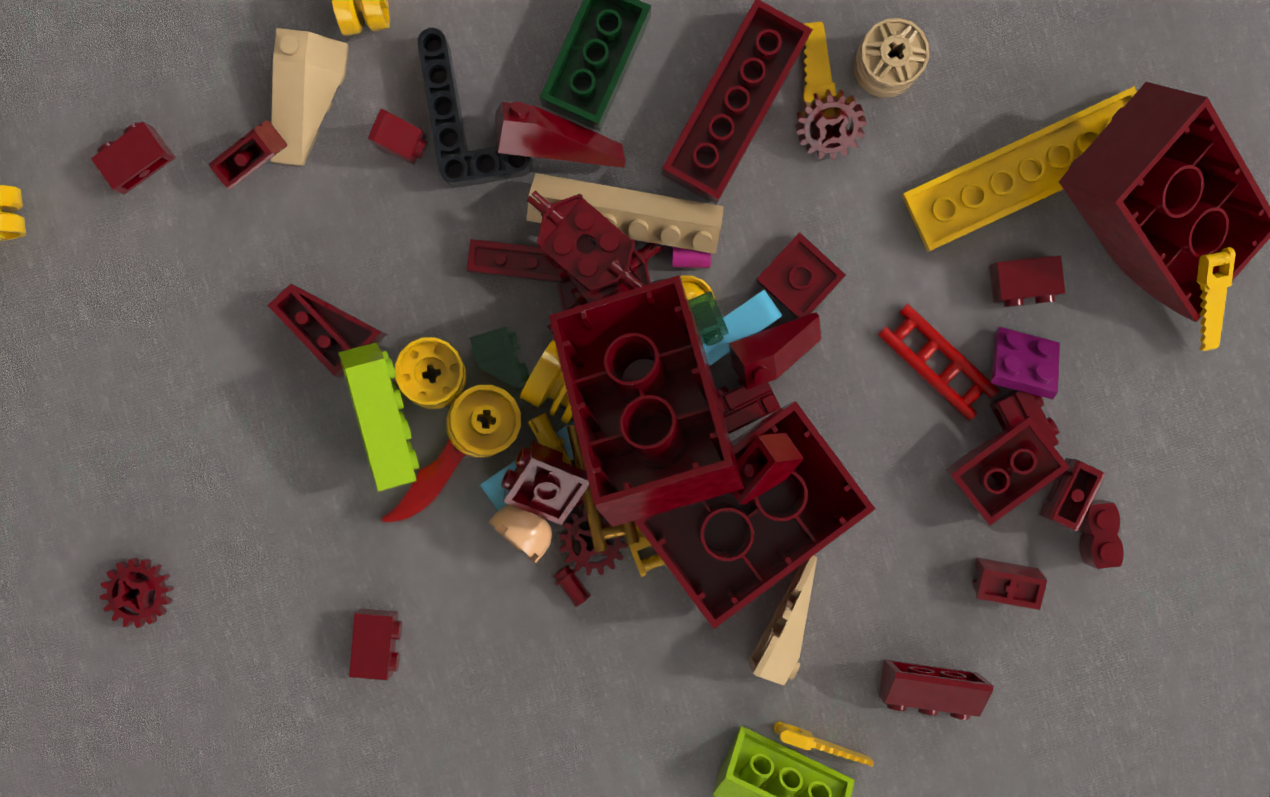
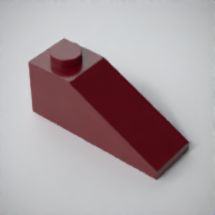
(773, 351)

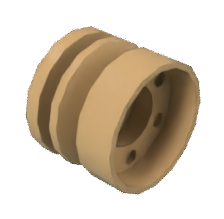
(887, 76)

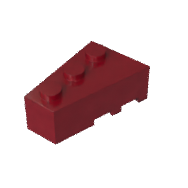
(322, 326)

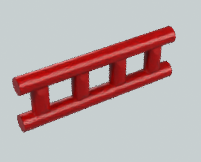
(957, 364)

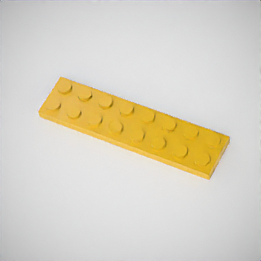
(1006, 177)

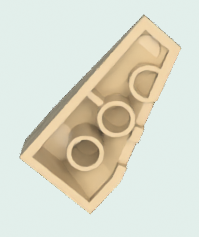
(303, 85)
(782, 639)

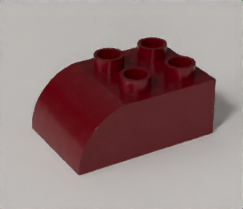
(1167, 191)
(644, 402)
(735, 551)

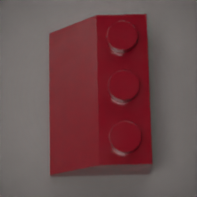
(933, 689)

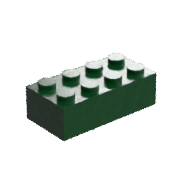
(595, 59)

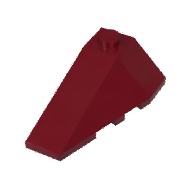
(540, 134)

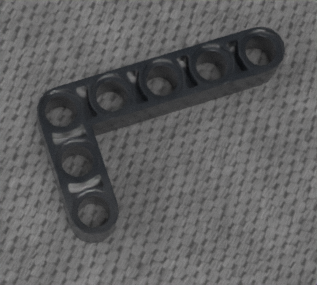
(453, 123)

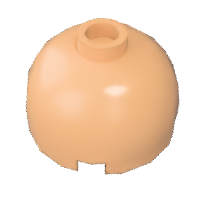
(523, 530)

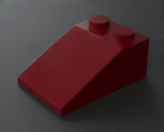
(1007, 469)

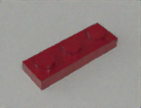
(511, 261)

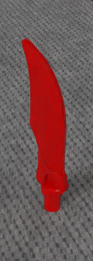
(428, 484)

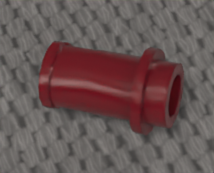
(571, 585)

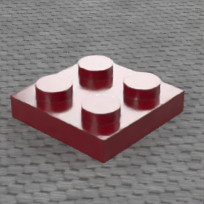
(800, 277)

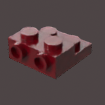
(544, 483)

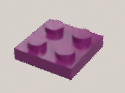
(1025, 363)

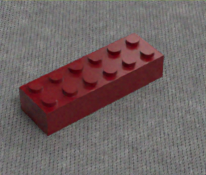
(736, 101)

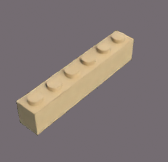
(638, 213)

